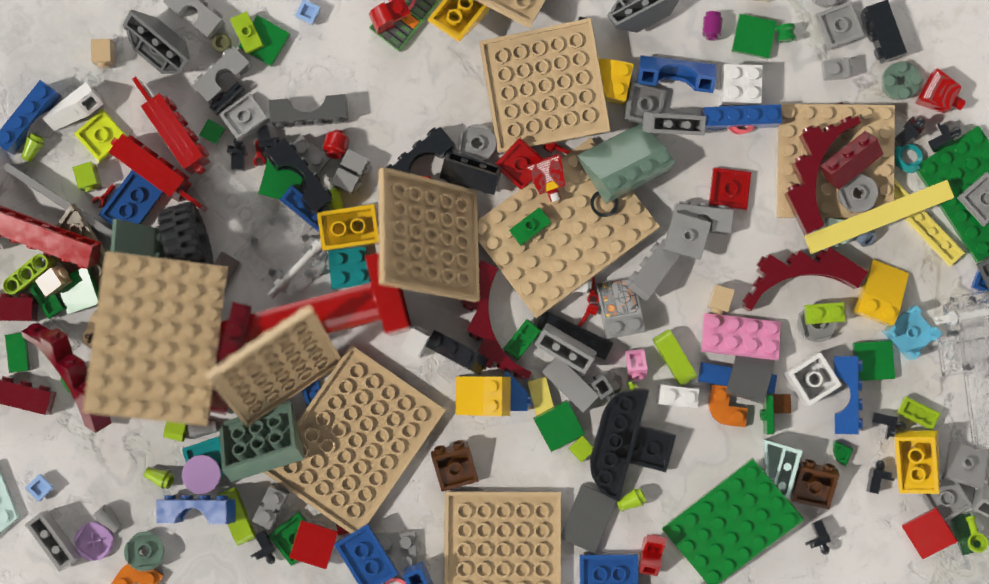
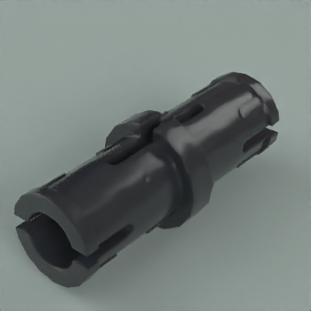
(227, 98)

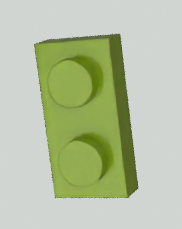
(824, 313)

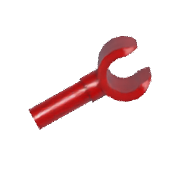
(550, 148)
(258, 154)
(103, 198)
(592, 292)
(591, 309)

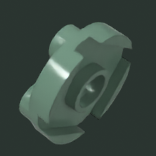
(890, 81)
(136, 544)

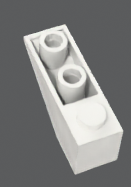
(74, 107)

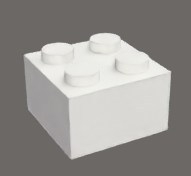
(740, 85)
(812, 379)

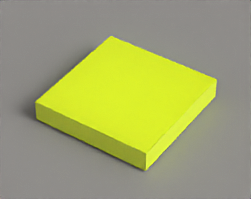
(98, 134)

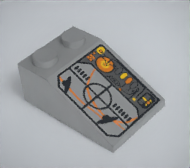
(619, 308)

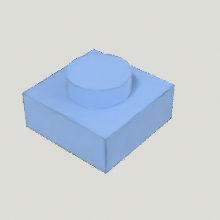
(307, 12)
(39, 487)

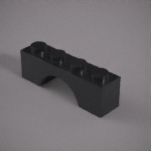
(435, 144)
(284, 157)

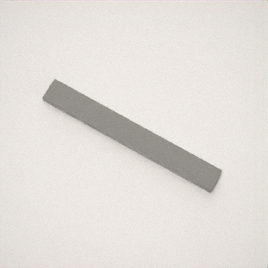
(56, 198)

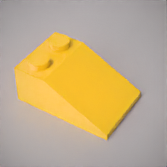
(458, 17)
(615, 79)
(349, 227)
(881, 293)
(483, 396)
(917, 462)

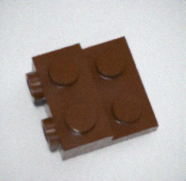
(454, 465)
(815, 484)

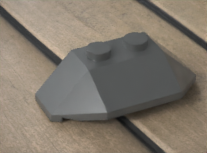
(640, 14)
(156, 43)

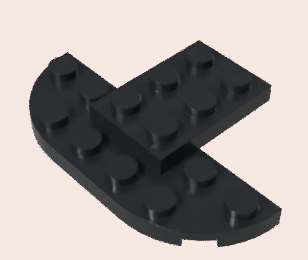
(625, 441)

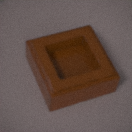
(782, 403)

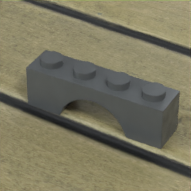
(333, 109)

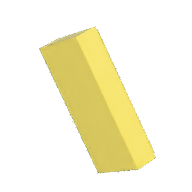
(540, 395)

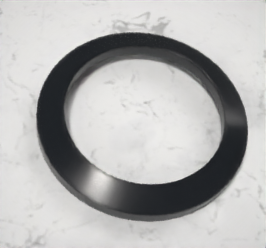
(602, 214)

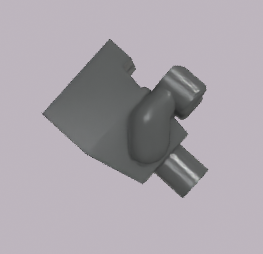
(607, 384)

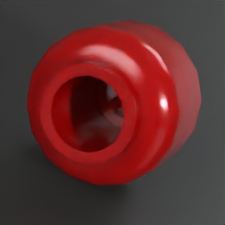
(336, 144)

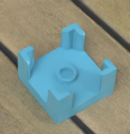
(911, 333)

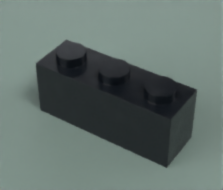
(883, 32)
(471, 172)
(457, 352)

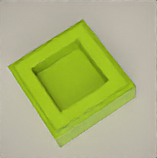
(581, 448)

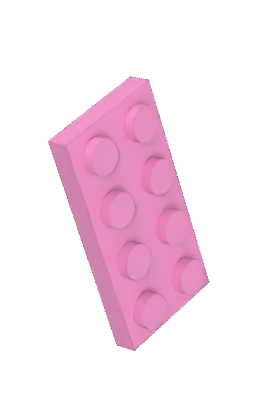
(740, 336)

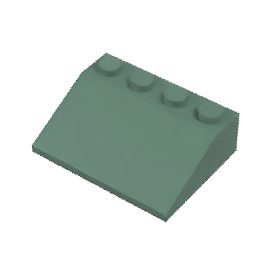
(625, 162)
(136, 239)
(261, 446)

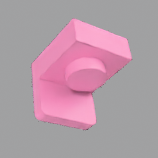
(636, 364)

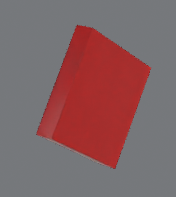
(514, 160)
(730, 188)
(929, 533)
(313, 544)

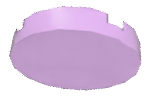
(201, 474)
(94, 541)

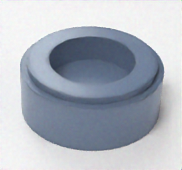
(866, 238)

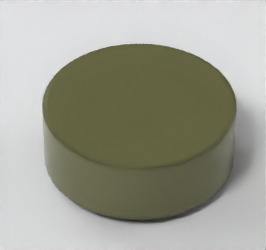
(221, 42)

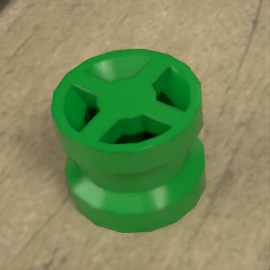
(786, 33)

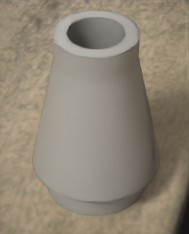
(198, 430)
(107, 518)

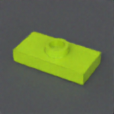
(246, 32)
(918, 413)

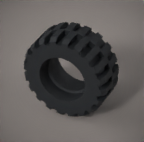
(185, 234)

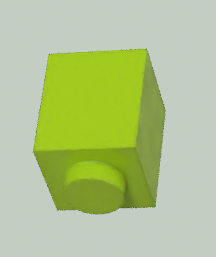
(87, 177)

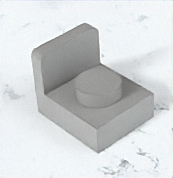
(836, 69)

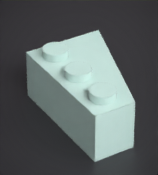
(781, 465)

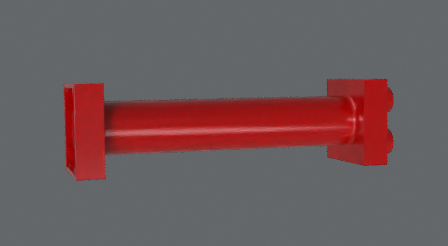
(339, 309)

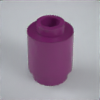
(712, 25)

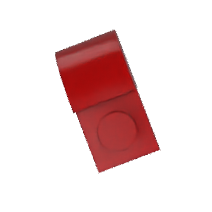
(387, 14)
(651, 554)

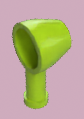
(976, 536)

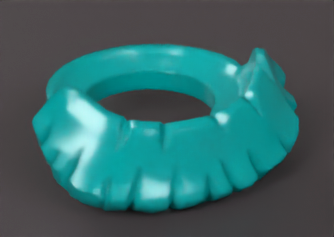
(911, 167)

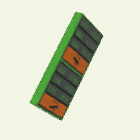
(406, 27)

